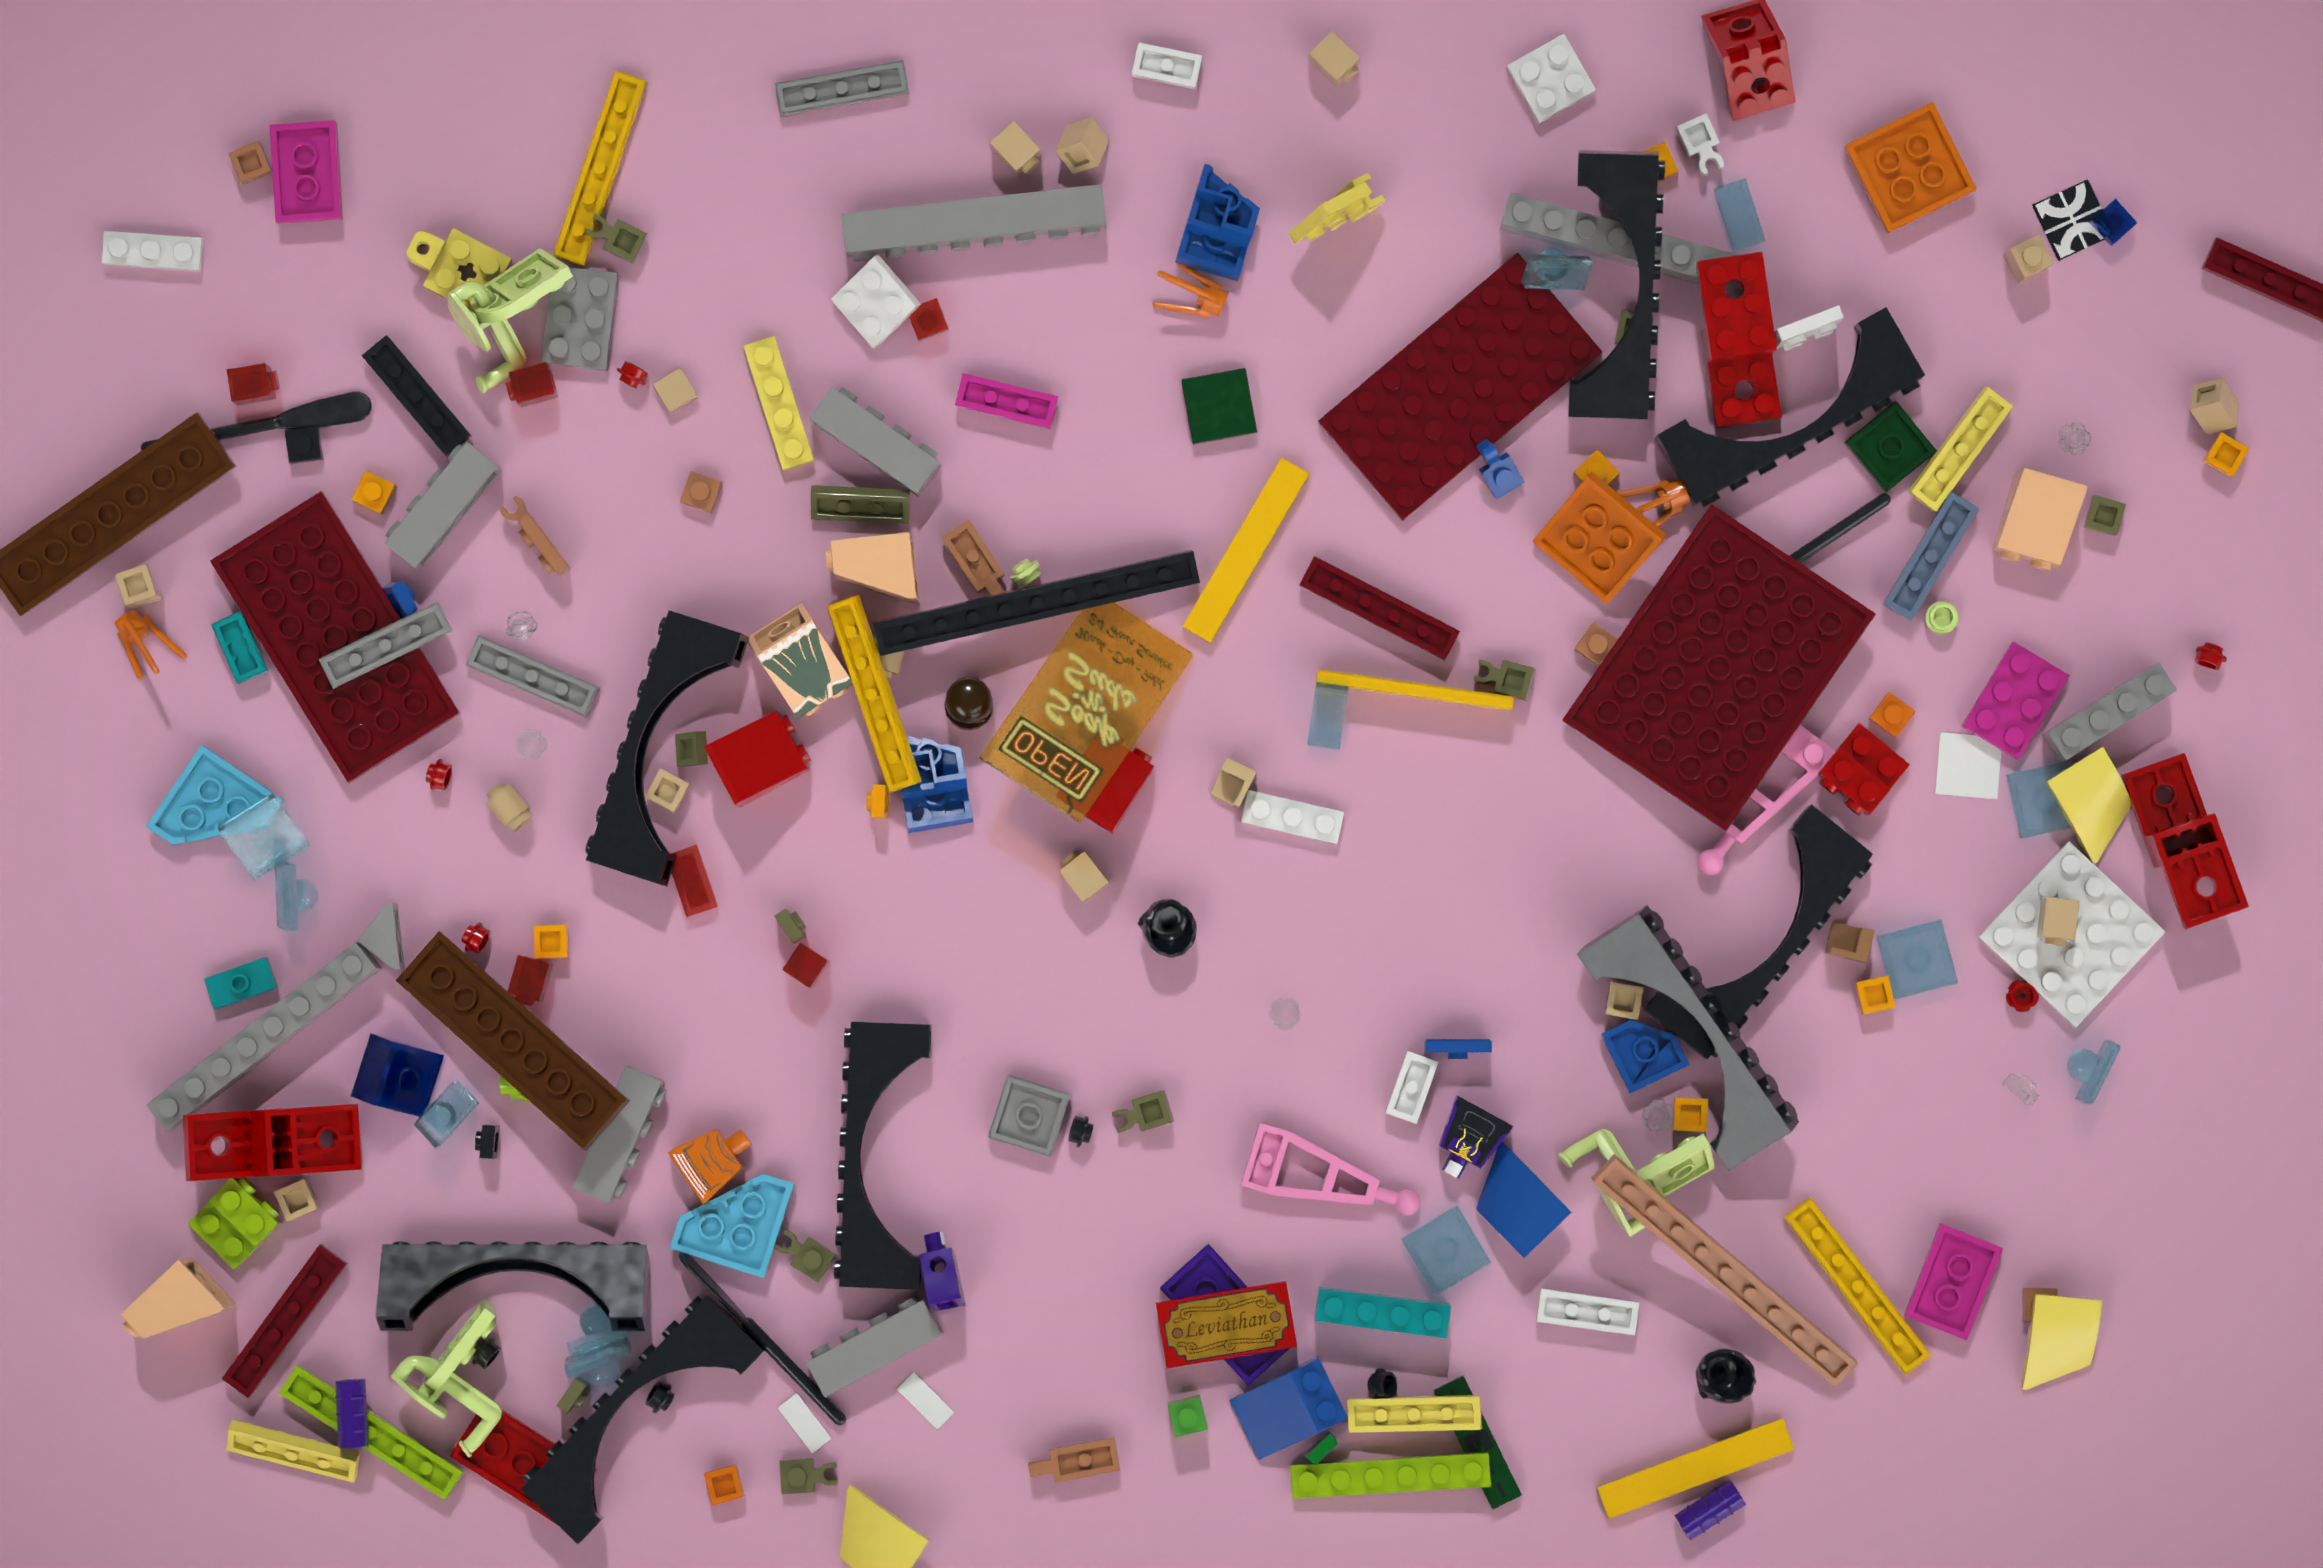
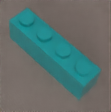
(1382, 1312)

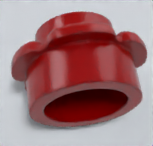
(632, 375)
(2210, 656)
(439, 775)
(475, 938)
(2021, 1005)

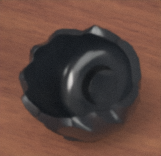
(1168, 928)
(1725, 1376)

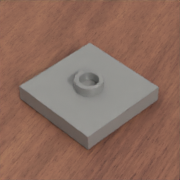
(1029, 1115)

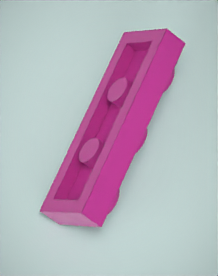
(1006, 401)

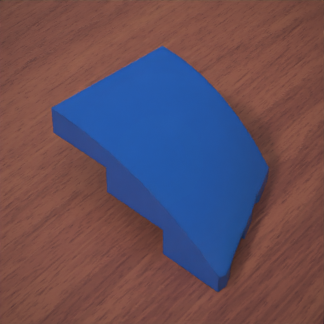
(1217, 228)
(943, 793)
(1519, 1203)

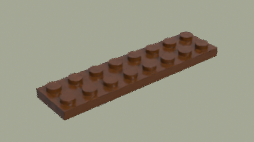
(111, 513)
(512, 1041)

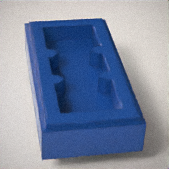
(1457, 1047)

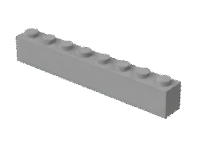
(974, 221)
(1603, 238)
(264, 1036)

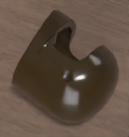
(968, 702)

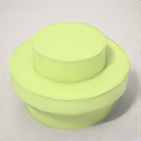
(1025, 572)
(1941, 617)

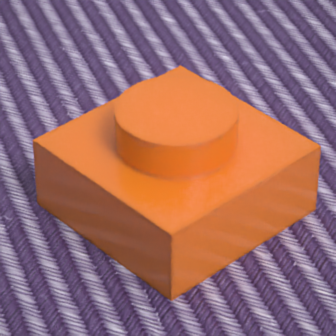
(1892, 714)
(724, 1484)

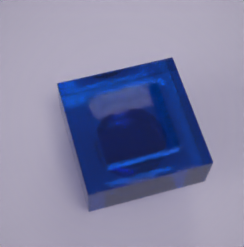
(2113, 222)

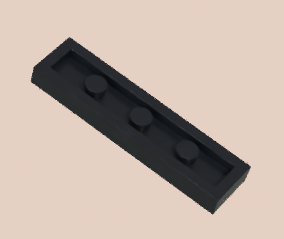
(416, 395)

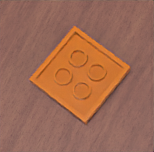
(1910, 168)
(1599, 538)

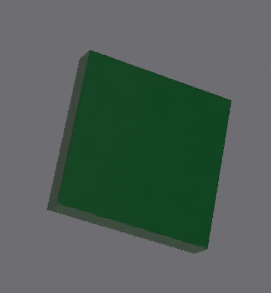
(1219, 406)
(1890, 447)

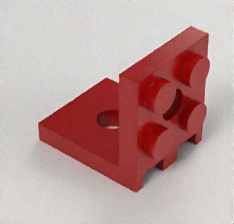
(1751, 54)

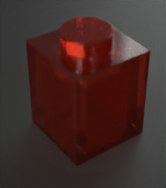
(252, 384)
(532, 385)
(806, 965)
(530, 979)

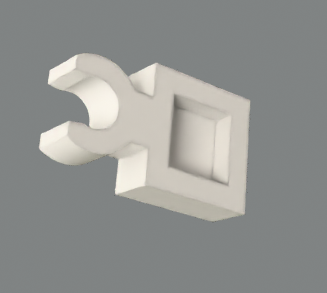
(1700, 138)

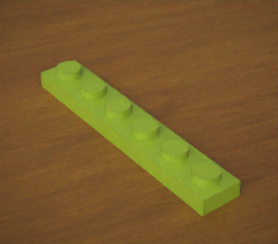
(383, 1438)
(1390, 1475)

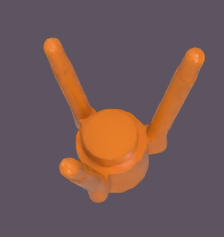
(1210, 297)
(1671, 496)
(133, 629)

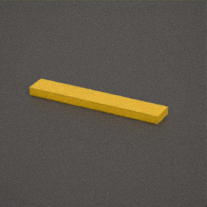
(600, 167)
(1245, 550)
(1417, 690)
(874, 693)
(1857, 1286)
(1695, 1468)

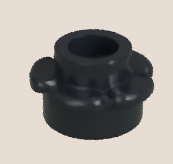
(1080, 1130)
(485, 1352)
(1382, 1384)
(660, 1397)

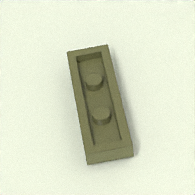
(860, 504)

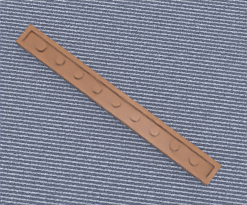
(1724, 1270)

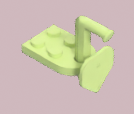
(500, 299)
(1663, 1172)
(442, 1378)

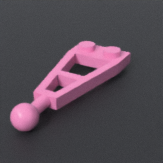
(1807, 753)
(1267, 1157)

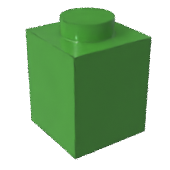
(1187, 1415)

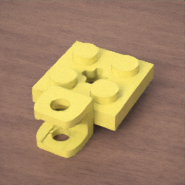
(1350, 201)
(446, 258)

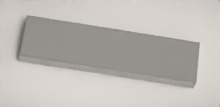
(842, 88)
(385, 644)
(532, 676)

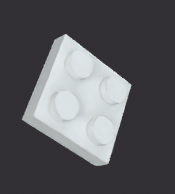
(1551, 78)
(875, 301)
(1819, 325)

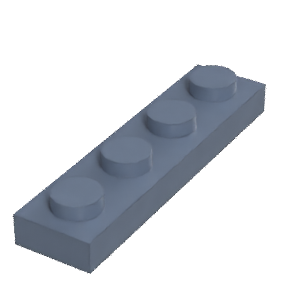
(1930, 556)

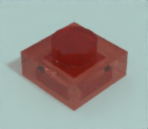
(928, 320)

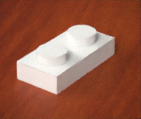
(1166, 65)
(1411, 1087)

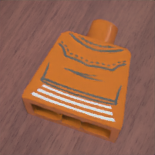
(710, 1161)

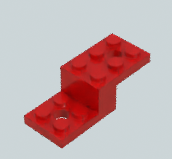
(1738, 339)
(2184, 841)
(271, 1142)

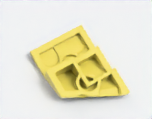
(2092, 801)
(2059, 1337)
(876, 1536)

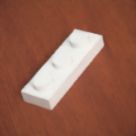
(152, 251)
(1292, 817)
(1587, 1311)

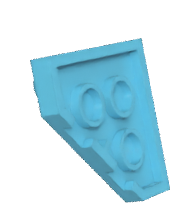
(205, 798)
(737, 1226)

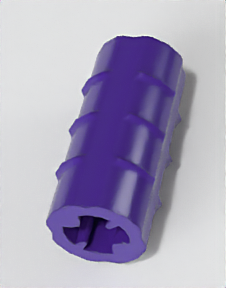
(351, 1413)
(1710, 1510)

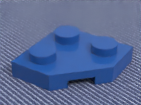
(1643, 1053)

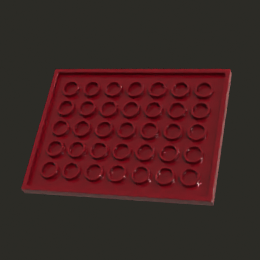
(1718, 667)

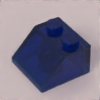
(397, 1075)

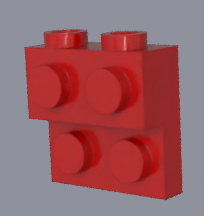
(1862, 770)

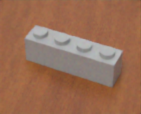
(876, 441)
(442, 506)
(2109, 712)
(616, 1147)
(874, 1347)

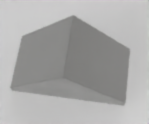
(384, 937)

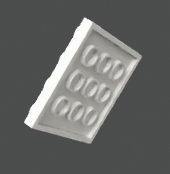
(2107, 944)

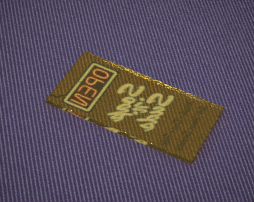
(1086, 708)

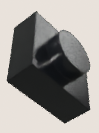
(304, 445)
(487, 1141)

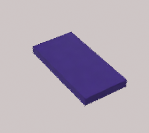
(1211, 1274)

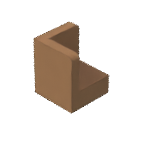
(1849, 942)

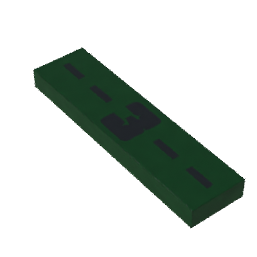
(1503, 1485)

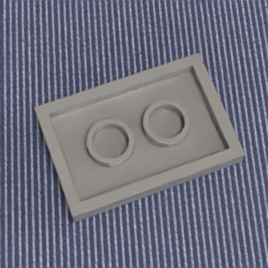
(581, 321)

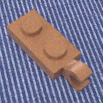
(533, 534)
(974, 558)
(1078, 1460)

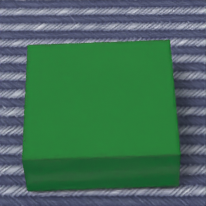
(1322, 1448)

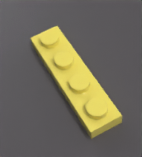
(779, 403)
(1960, 449)
(1414, 1413)
(292, 1451)

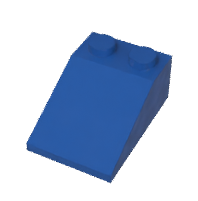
(1289, 1408)

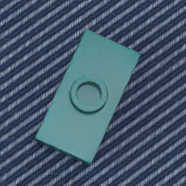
(239, 647)
(241, 983)

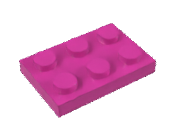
(306, 172)
(2015, 700)
(1953, 1281)

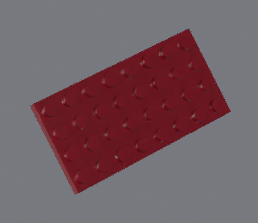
(1458, 386)
(312, 595)

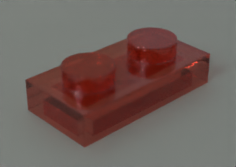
(693, 882)

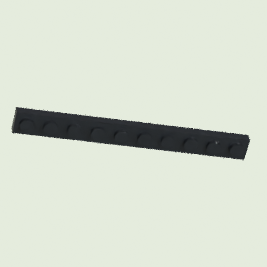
(1036, 602)

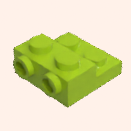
(236, 1221)

